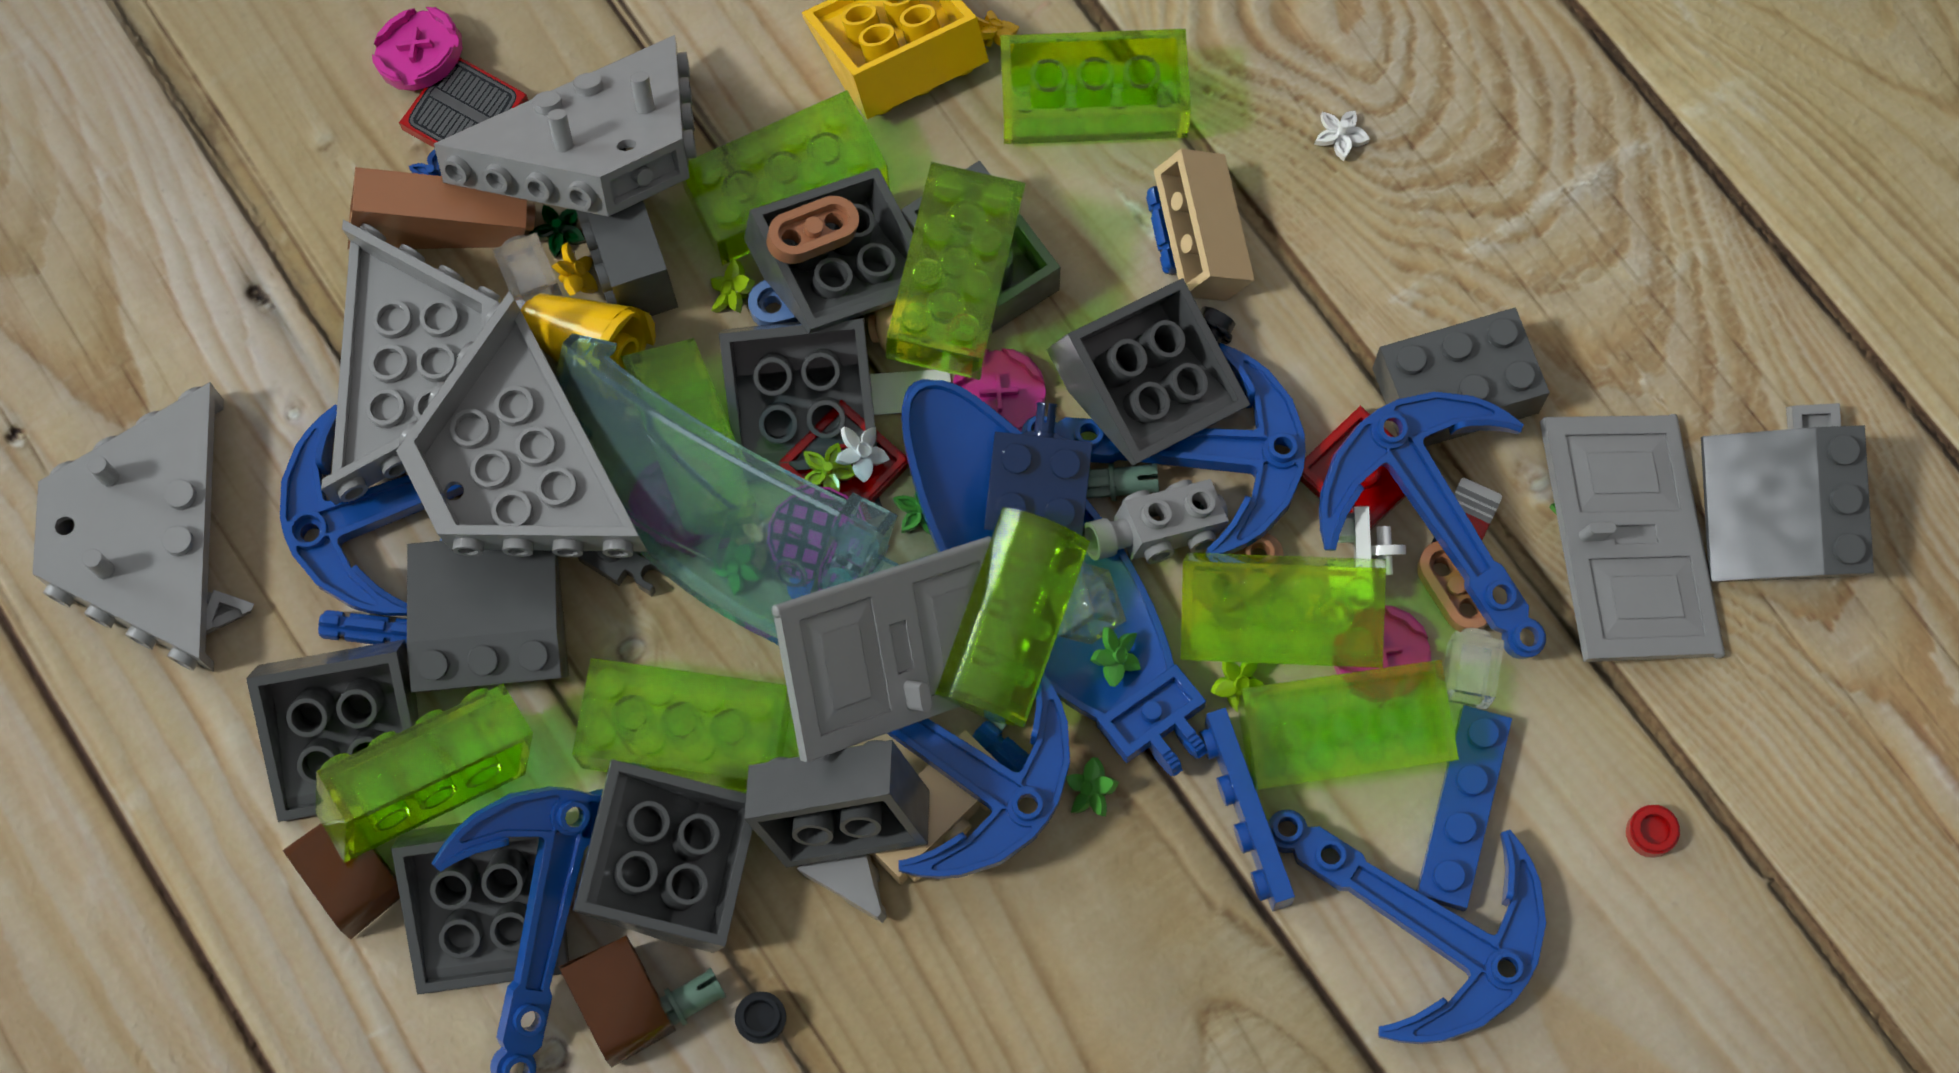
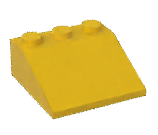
(896, 47)

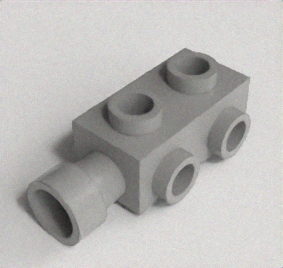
(1189, 517)

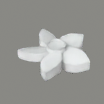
(1341, 133)
(861, 452)

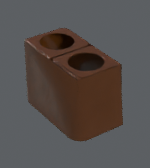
(348, 891)
(617, 1000)

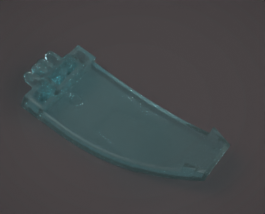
(709, 508)

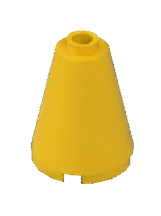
(557, 317)

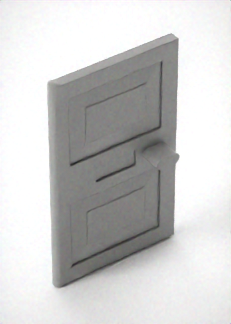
(1631, 538)
(873, 649)

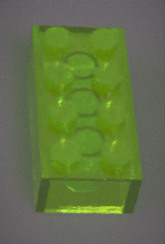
(1095, 86)
(777, 163)
(955, 271)
(1283, 609)
(680, 722)
(1346, 725)
(422, 771)

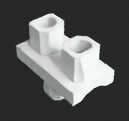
(1357, 531)

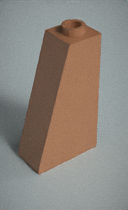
(435, 214)

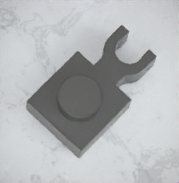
(618, 568)

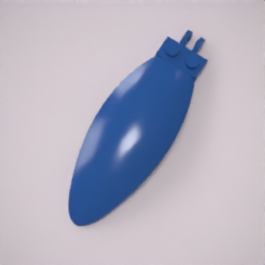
(950, 459)

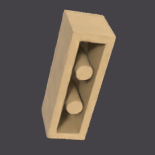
(1204, 224)
(948, 816)

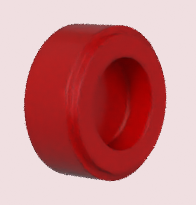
(1652, 831)

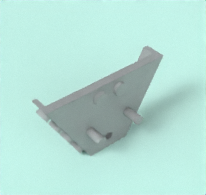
(571, 139)
(397, 345)
(517, 453)
(137, 528)

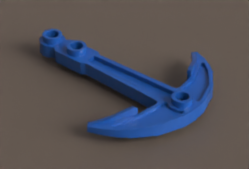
(1230, 451)
(1431, 496)
(306, 508)
(996, 787)
(554, 878)
(1454, 938)

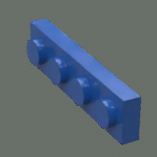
(1464, 808)
(1253, 830)

